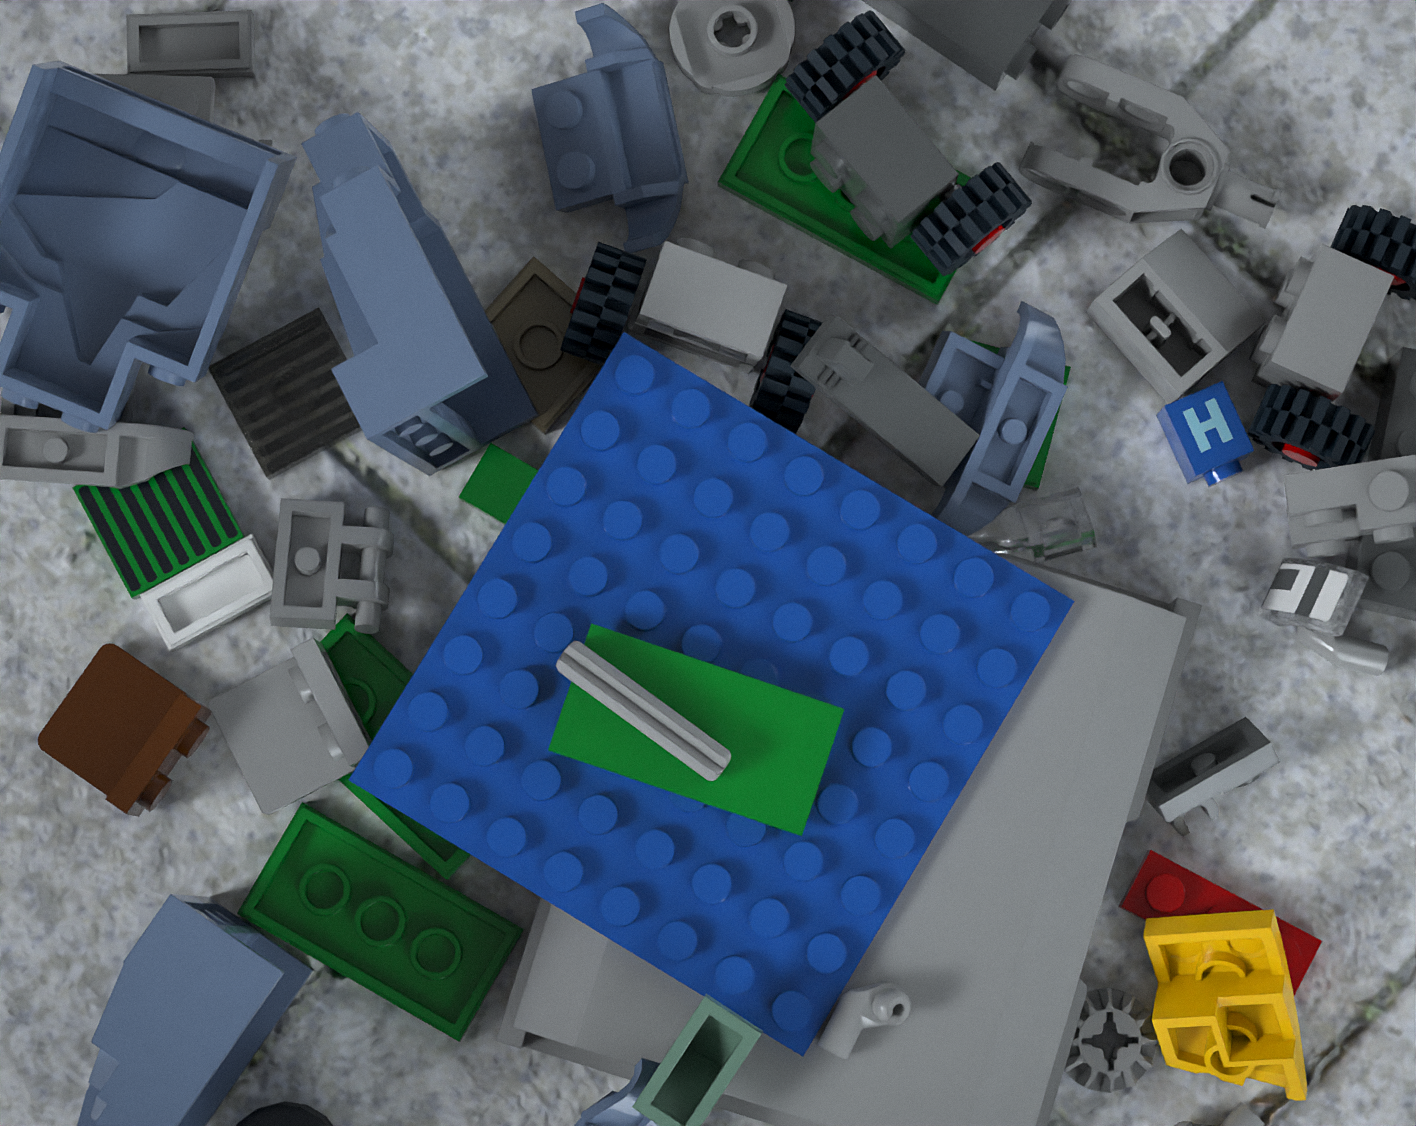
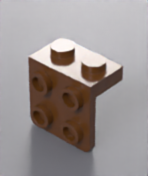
(124, 729)

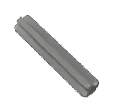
(643, 710)

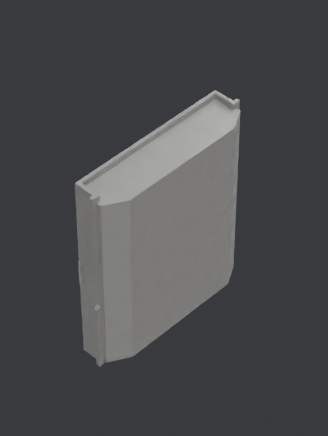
(980, 933)

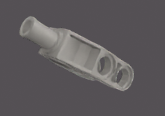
(1160, 114)

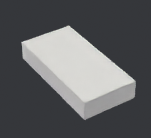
(210, 593)

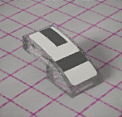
(1313, 596)

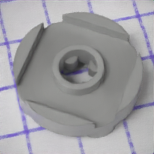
(735, 70)

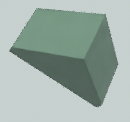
(698, 1066)

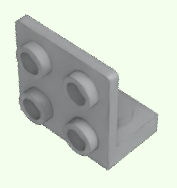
(292, 728)

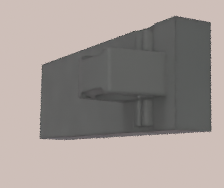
(885, 400)

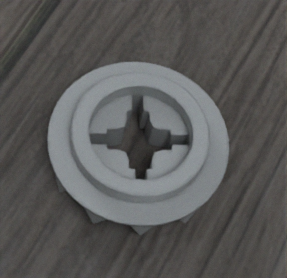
(1128, 1062)

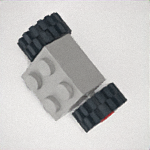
(700, 309)
(1320, 334)

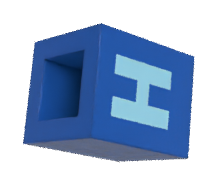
(1206, 435)

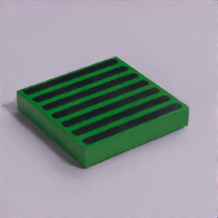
(161, 523)

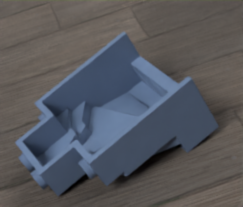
(120, 241)
(426, 357)
(187, 1016)

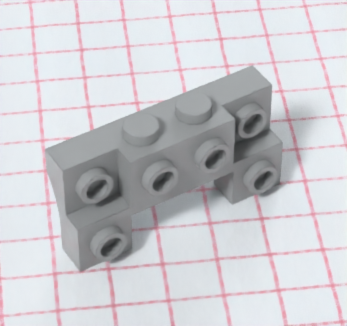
(1349, 502)

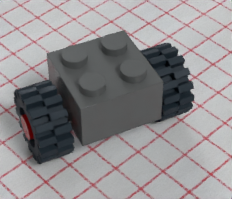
(887, 161)

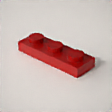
(1171, 890)

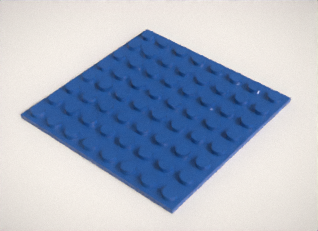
(760, 556)

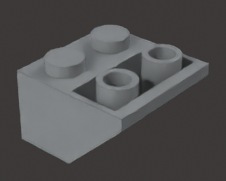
(1174, 316)

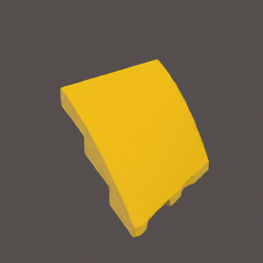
(1226, 998)

